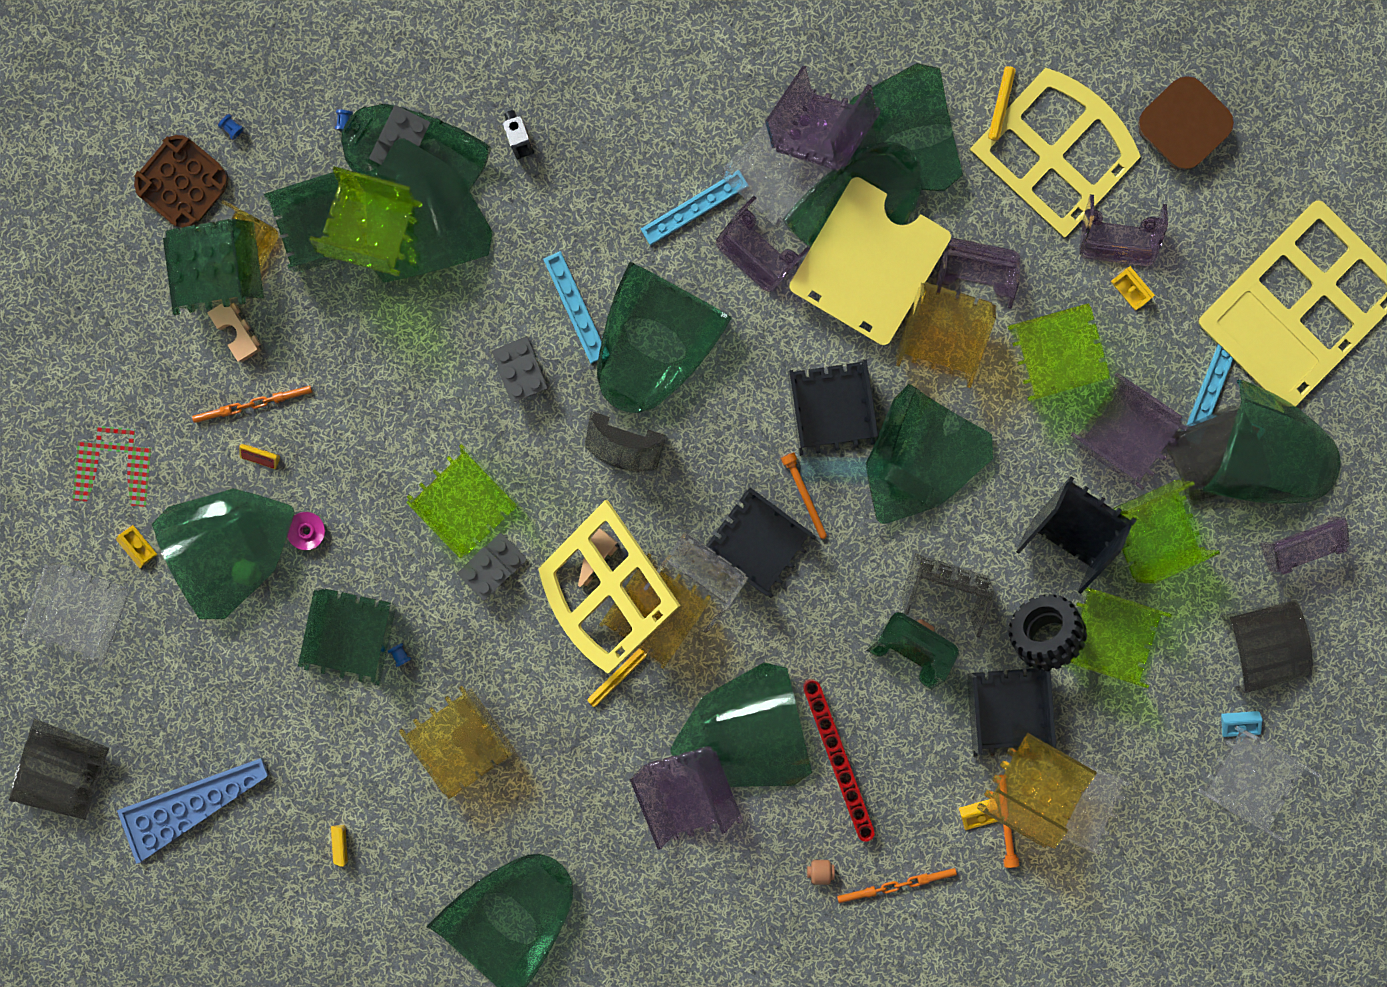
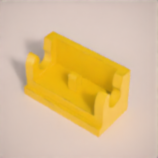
(1132, 288)

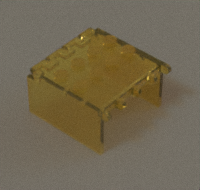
(947, 330)
(670, 633)
(458, 742)
(1038, 791)

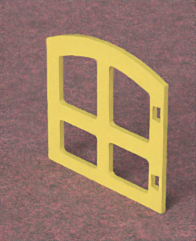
(1052, 155)
(610, 586)

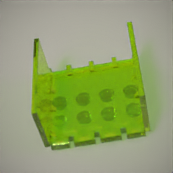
(367, 221)
(1061, 351)
(462, 503)
(1162, 536)
(1116, 635)

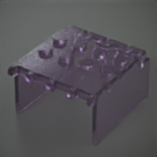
(819, 126)
(1129, 431)
(685, 795)

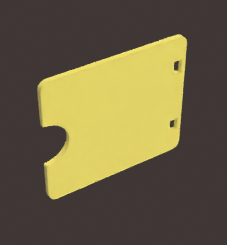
(867, 263)

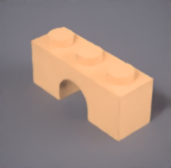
(245, 344)

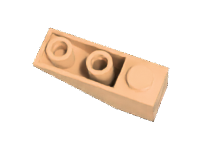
(606, 546)

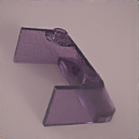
(1121, 242)
(754, 253)
(980, 264)
(1307, 545)

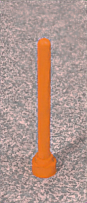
(790, 462)
(1011, 859)

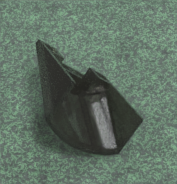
(623, 448)
(1202, 451)
(1271, 644)
(58, 771)

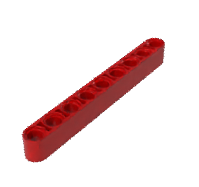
(842, 768)

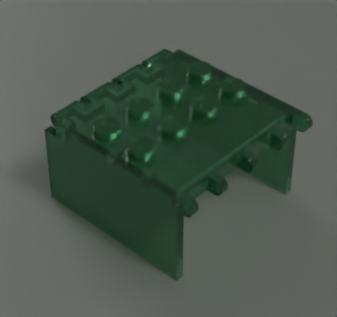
(304, 214)
(212, 264)
(347, 634)

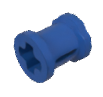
(342, 118)
(230, 126)
(399, 655)

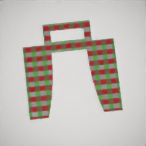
(137, 465)

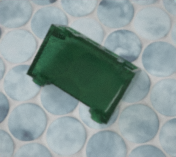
(917, 644)

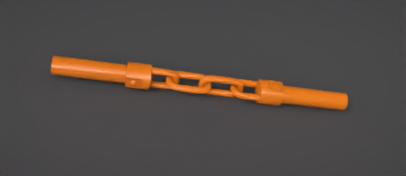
(227, 411)
(922, 880)

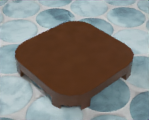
(1185, 123)
(181, 181)

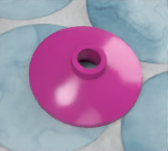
(299, 538)

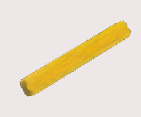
(1001, 103)
(616, 678)

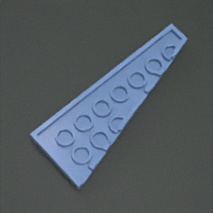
(168, 815)

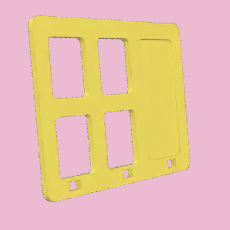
(1268, 336)

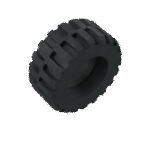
(1057, 650)

